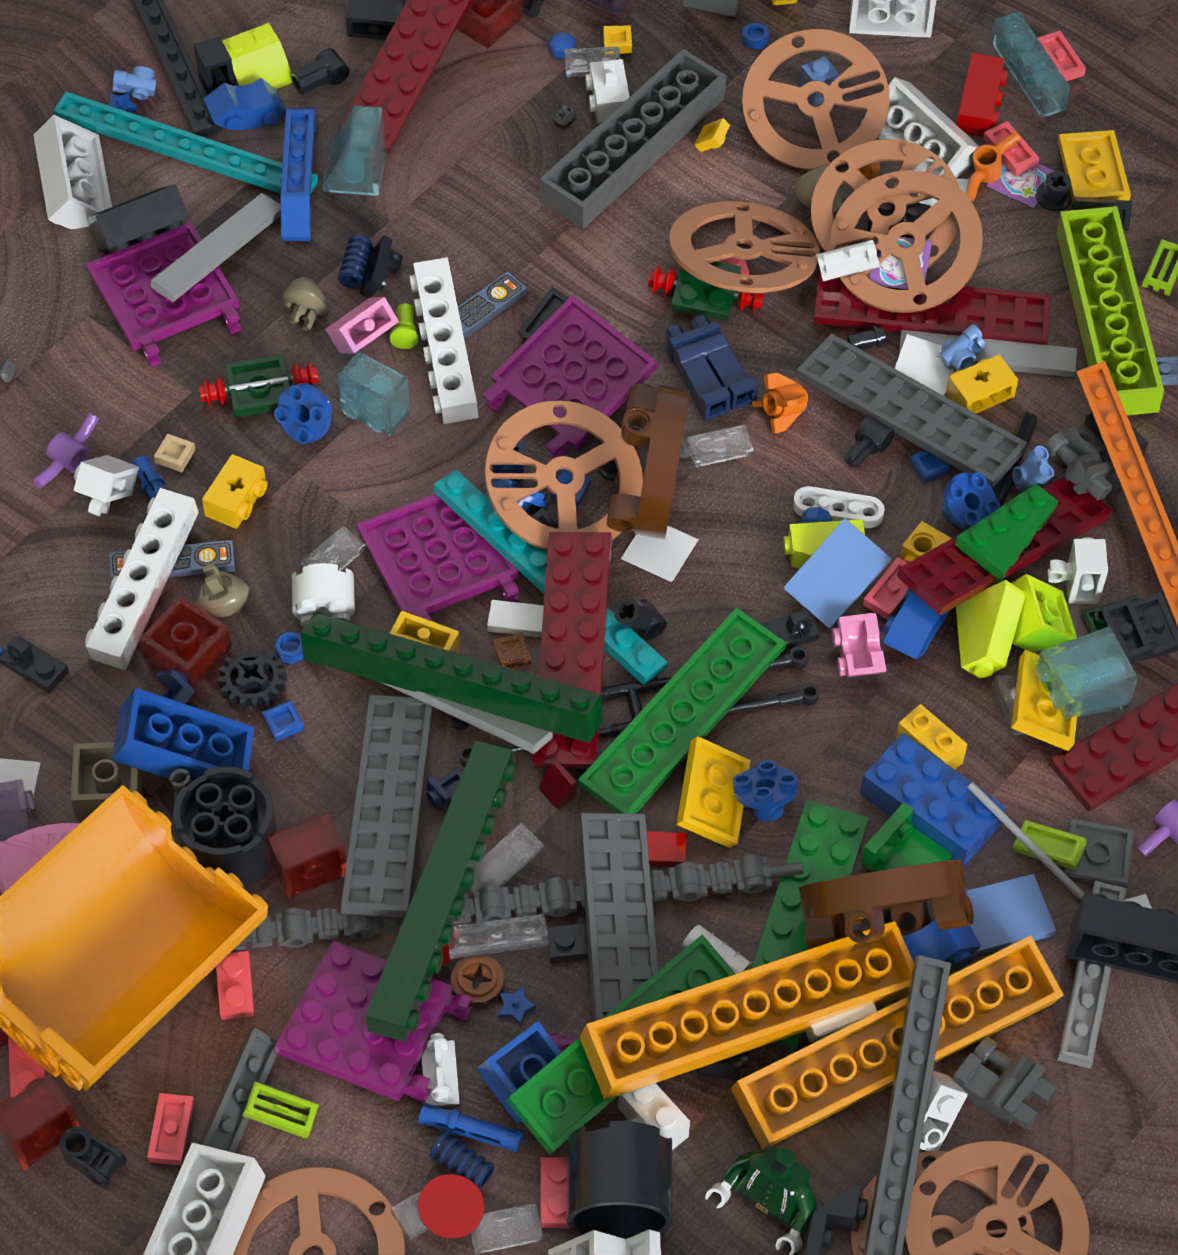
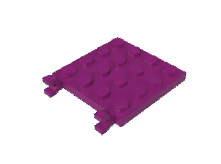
(146, 314)
(571, 360)
(433, 557)
(332, 1031)

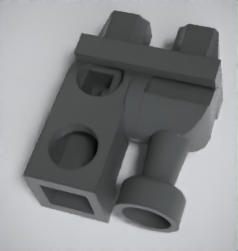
(1085, 461)
(1008, 1094)

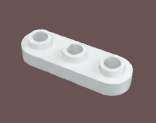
(851, 504)

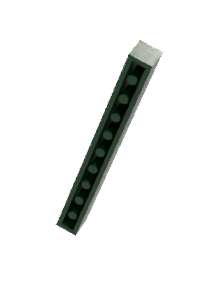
(452, 677)
(441, 892)

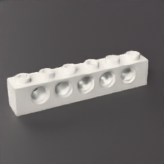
(458, 403)
(119, 647)

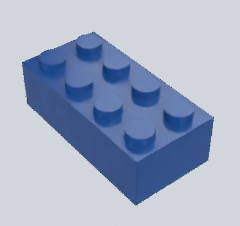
(170, 735)
(936, 792)

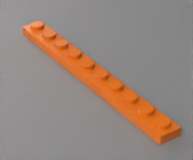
(1133, 478)

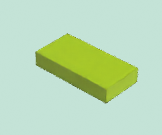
(1060, 846)

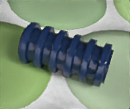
(355, 261)
(460, 1159)

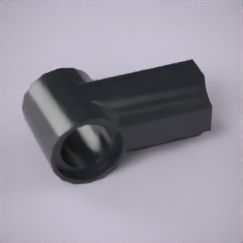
(326, 68)
(641, 617)

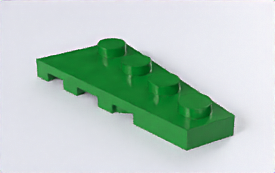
(1007, 531)

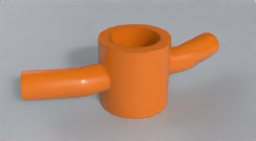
(989, 154)

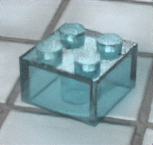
(374, 394)

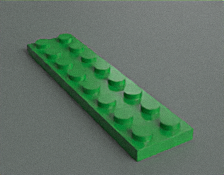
(683, 709)
(828, 849)
(566, 1090)

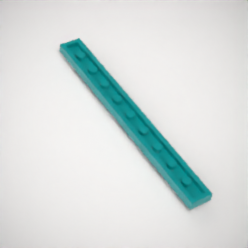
(172, 142)
(531, 561)

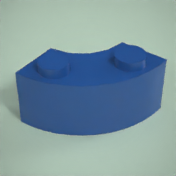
(245, 105)
(913, 626)
(947, 945)

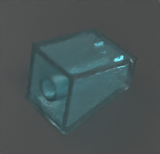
(357, 154)
(1088, 675)

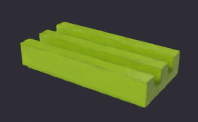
(1159, 283)
(275, 1121)

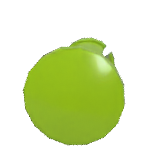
(404, 332)

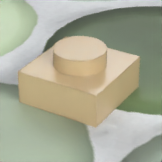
(174, 453)

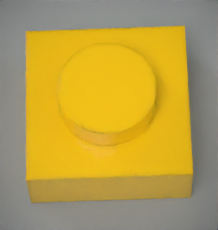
(618, 36)
(712, 135)

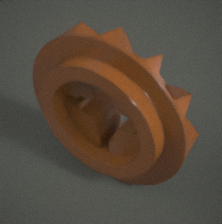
(468, 968)

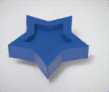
(122, 102)
(515, 1006)

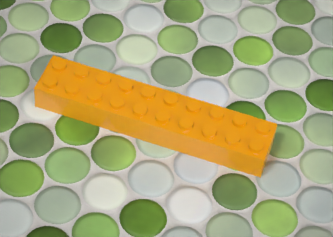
(744, 1011)
(865, 1054)

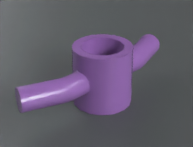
(67, 451)
(1168, 827)

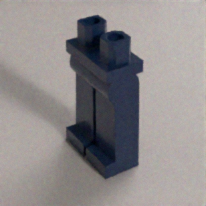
(709, 368)

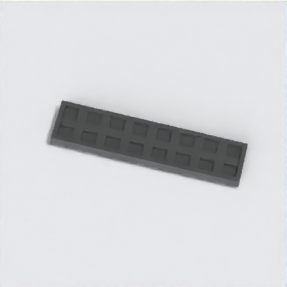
(911, 409)
(387, 807)
(617, 906)

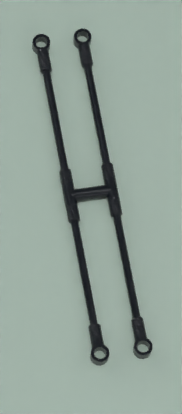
(633, 688)

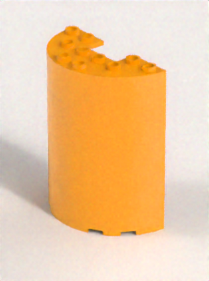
(111, 938)

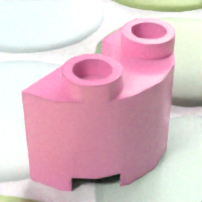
(858, 645)

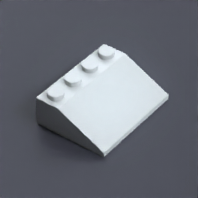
(892, 17)

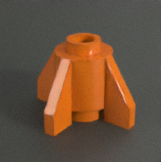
(783, 400)

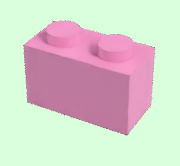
(362, 325)

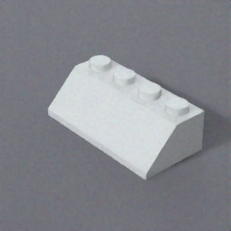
(919, 121)
(71, 172)
(207, 1204)

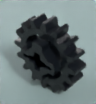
(252, 679)

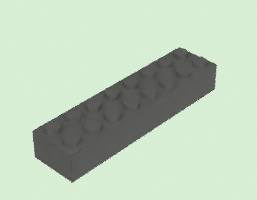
(632, 139)

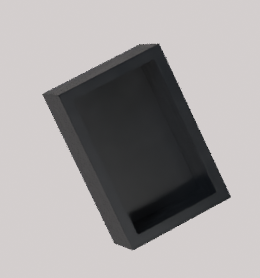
(138, 218)

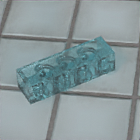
(1030, 64)

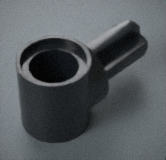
(870, 438)

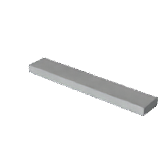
(216, 247)
(1017, 355)
(517, 733)
(1087, 1000)

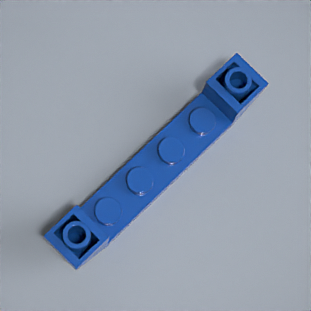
(297, 173)

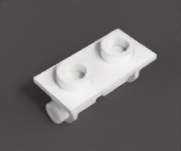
(848, 260)
(441, 1068)

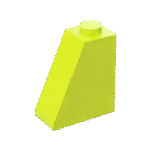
(807, 537)
(988, 628)

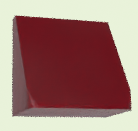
(558, 785)

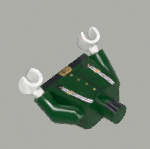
(775, 1186)

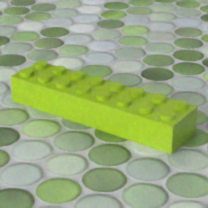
(1110, 305)

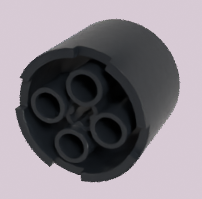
(240, 841)
(619, 1180)

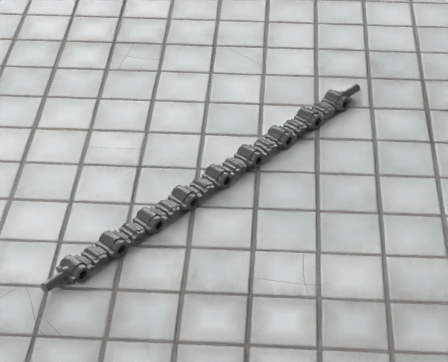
(555, 896)

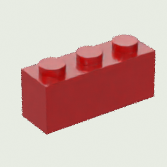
(982, 94)

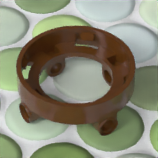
(662, 420)
(900, 889)

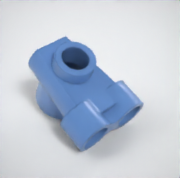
(139, 83)
(960, 352)
(1033, 470)

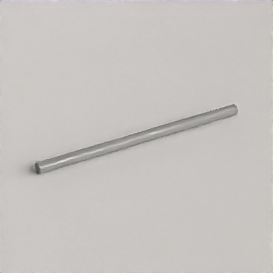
(1026, 840)

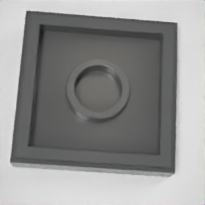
(1105, 854)

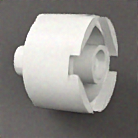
(323, 591)

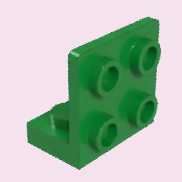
(901, 844)

